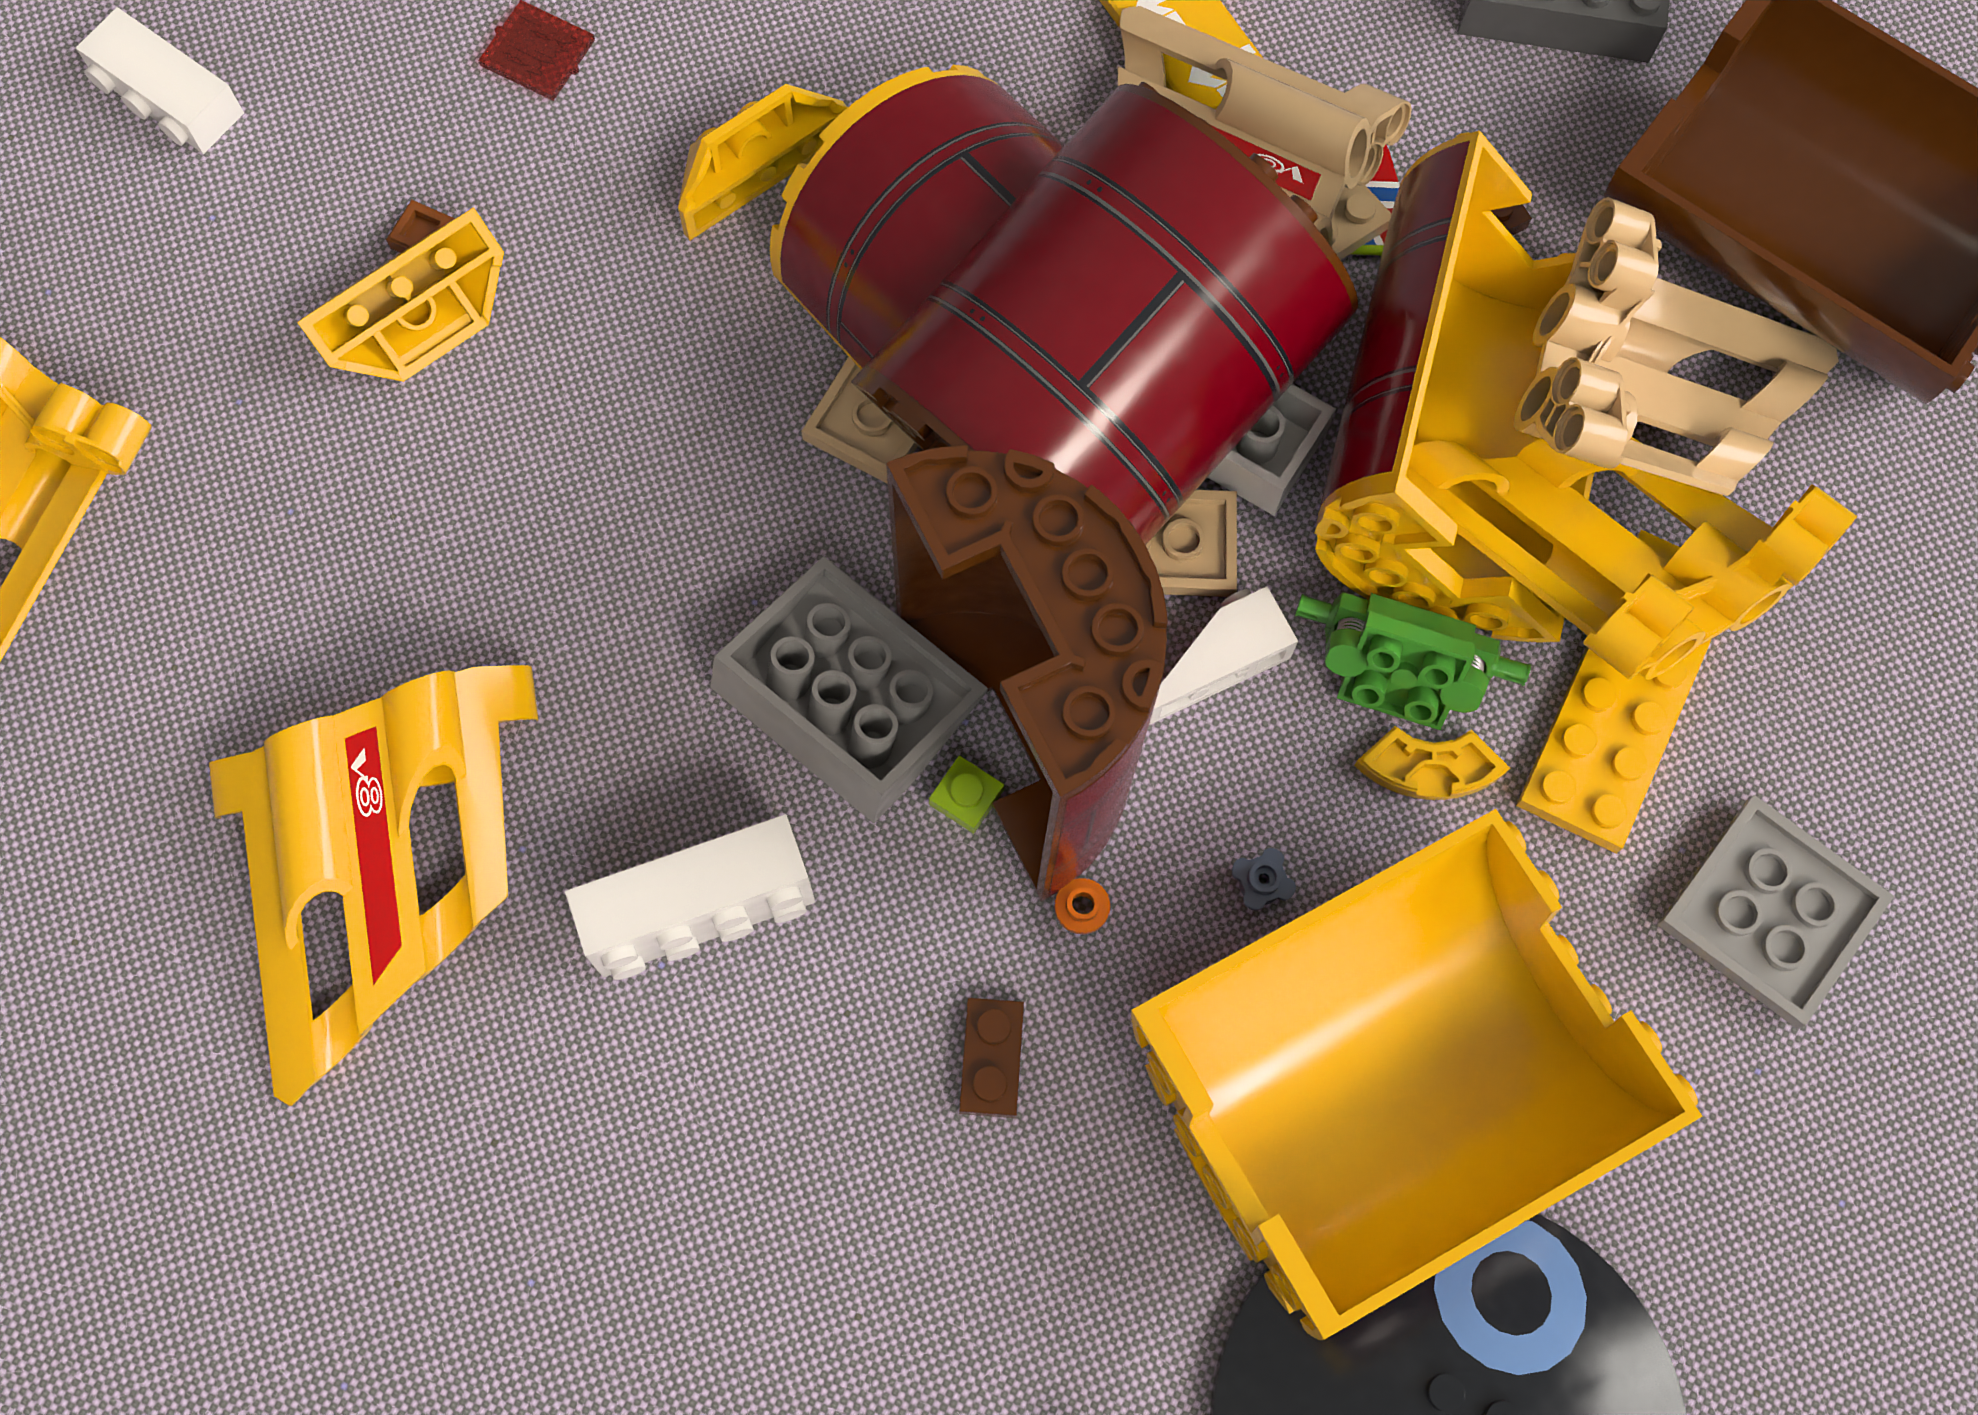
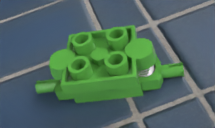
(1408, 657)

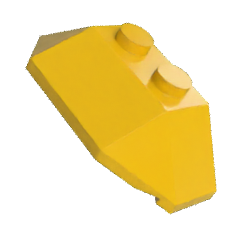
(751, 154)
(412, 304)

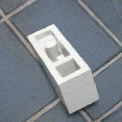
(1235, 645)

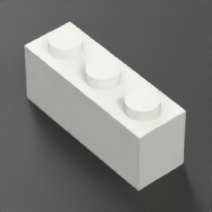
(159, 81)

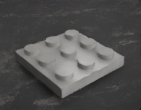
(1776, 911)

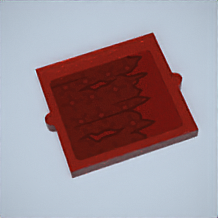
(536, 50)

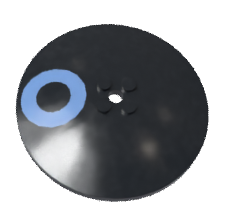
(1502, 1332)

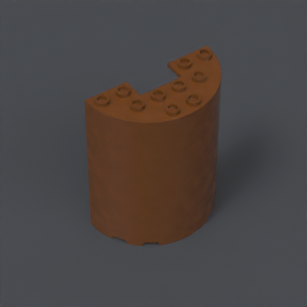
(1827, 186)

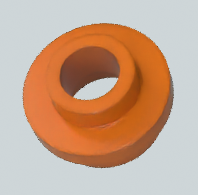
(1077, 922)

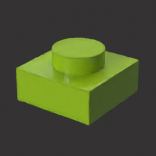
(966, 794)

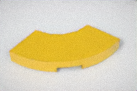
(1430, 768)

